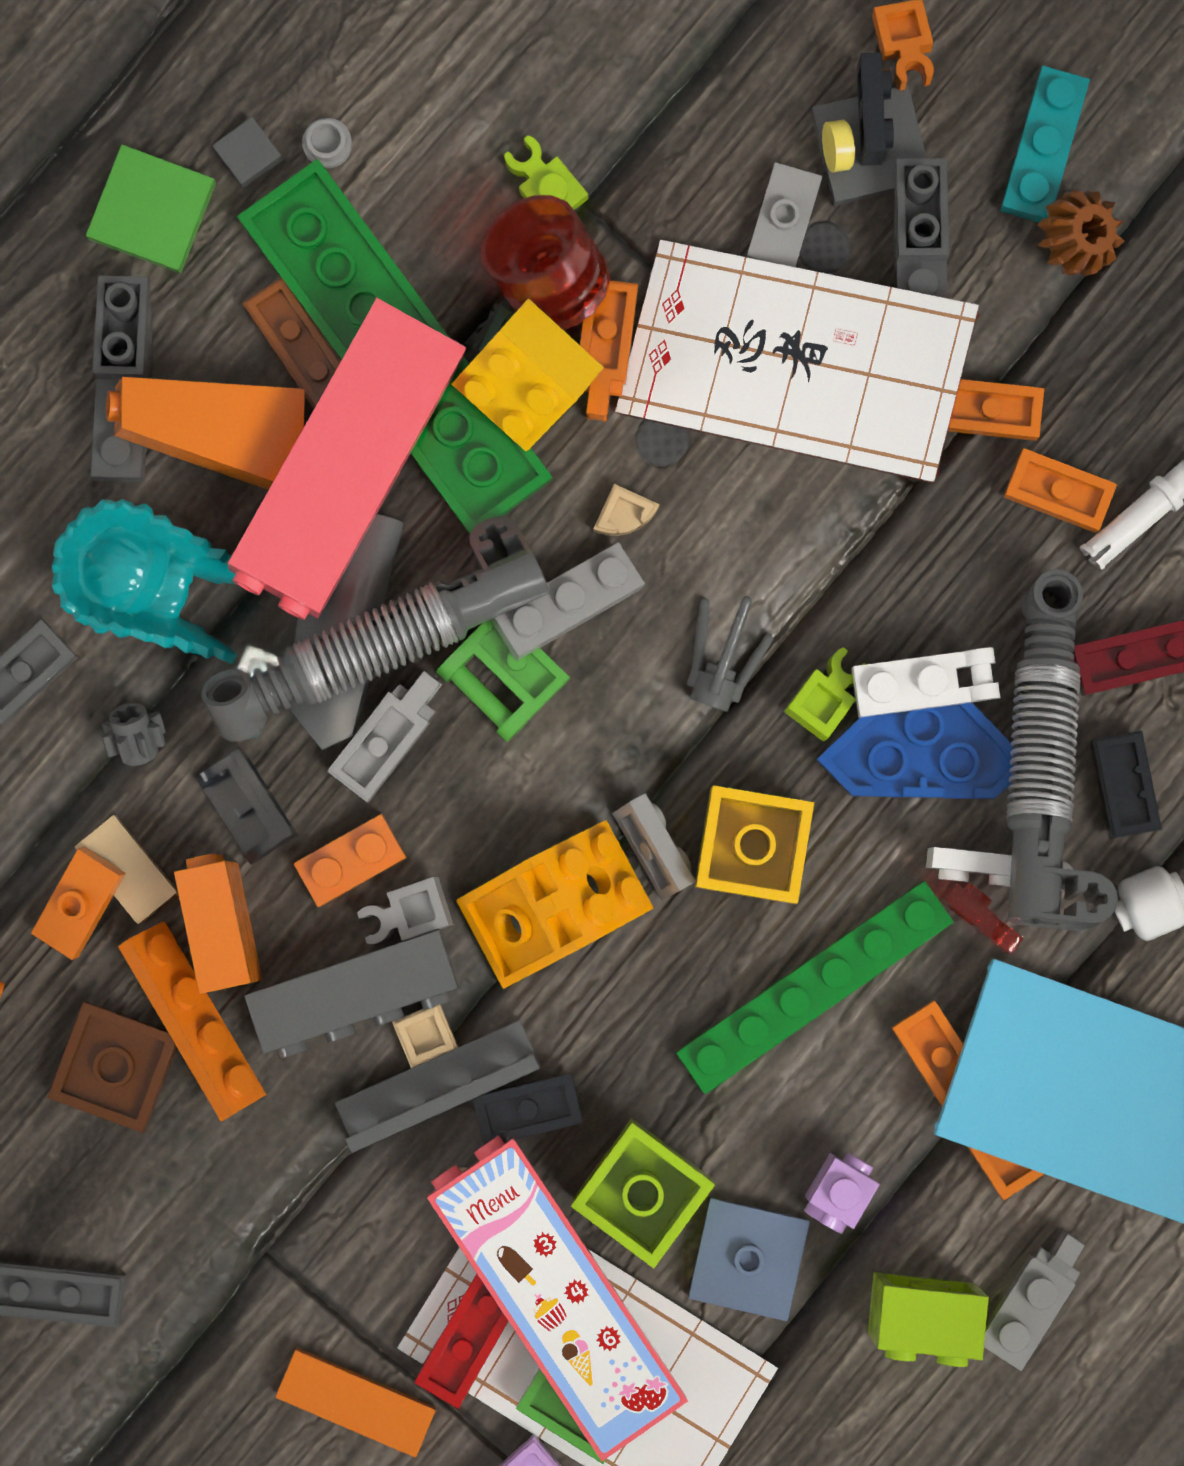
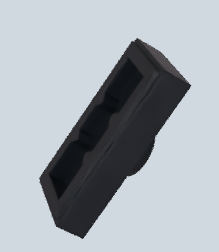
(1125, 784)

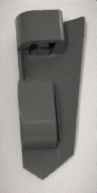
(359, 590)

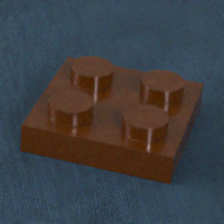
(113, 1067)

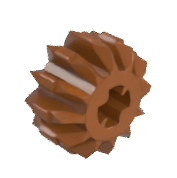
(1080, 232)

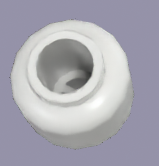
(1151, 903)

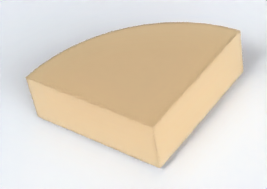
(624, 512)

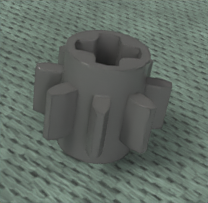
(133, 734)

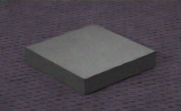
(871, 180)

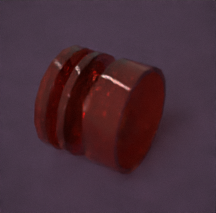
(546, 255)

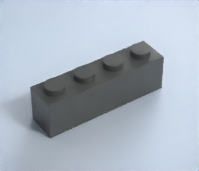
(353, 992)

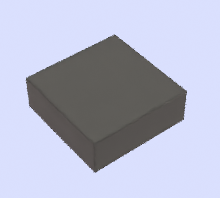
(247, 152)

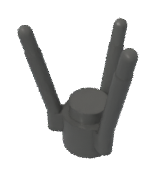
(716, 684)

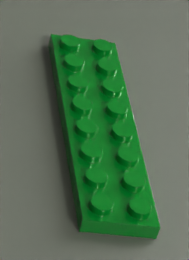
(336, 276)

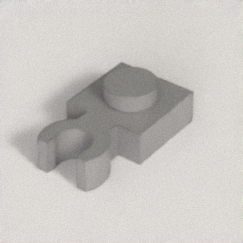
(413, 911)

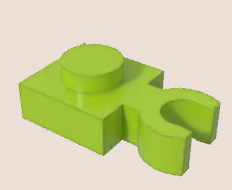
(545, 178)
(823, 698)

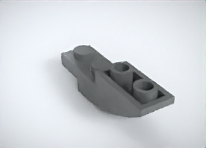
(921, 226)
(120, 351)

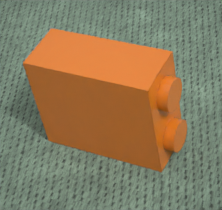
(217, 923)

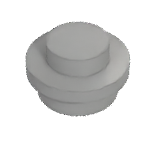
(327, 141)

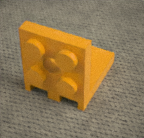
(554, 904)

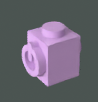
(841, 1192)

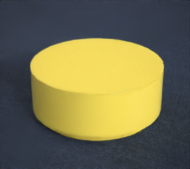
(838, 145)

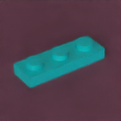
(1044, 143)

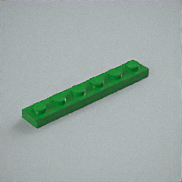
(814, 987)

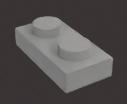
(647, 835)

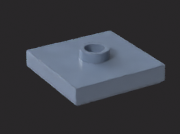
(748, 1259)

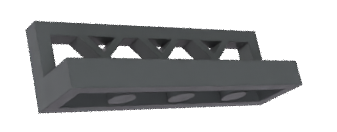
(437, 1085)

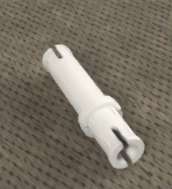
(1164, 495)

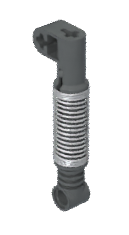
(437, 614)
(1039, 809)

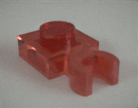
(973, 908)

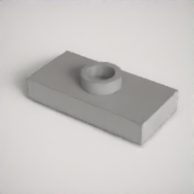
(784, 215)

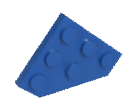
(922, 755)

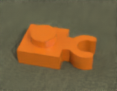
(905, 36)

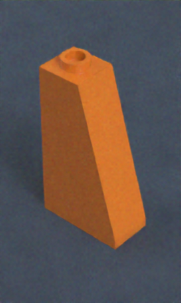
(212, 425)

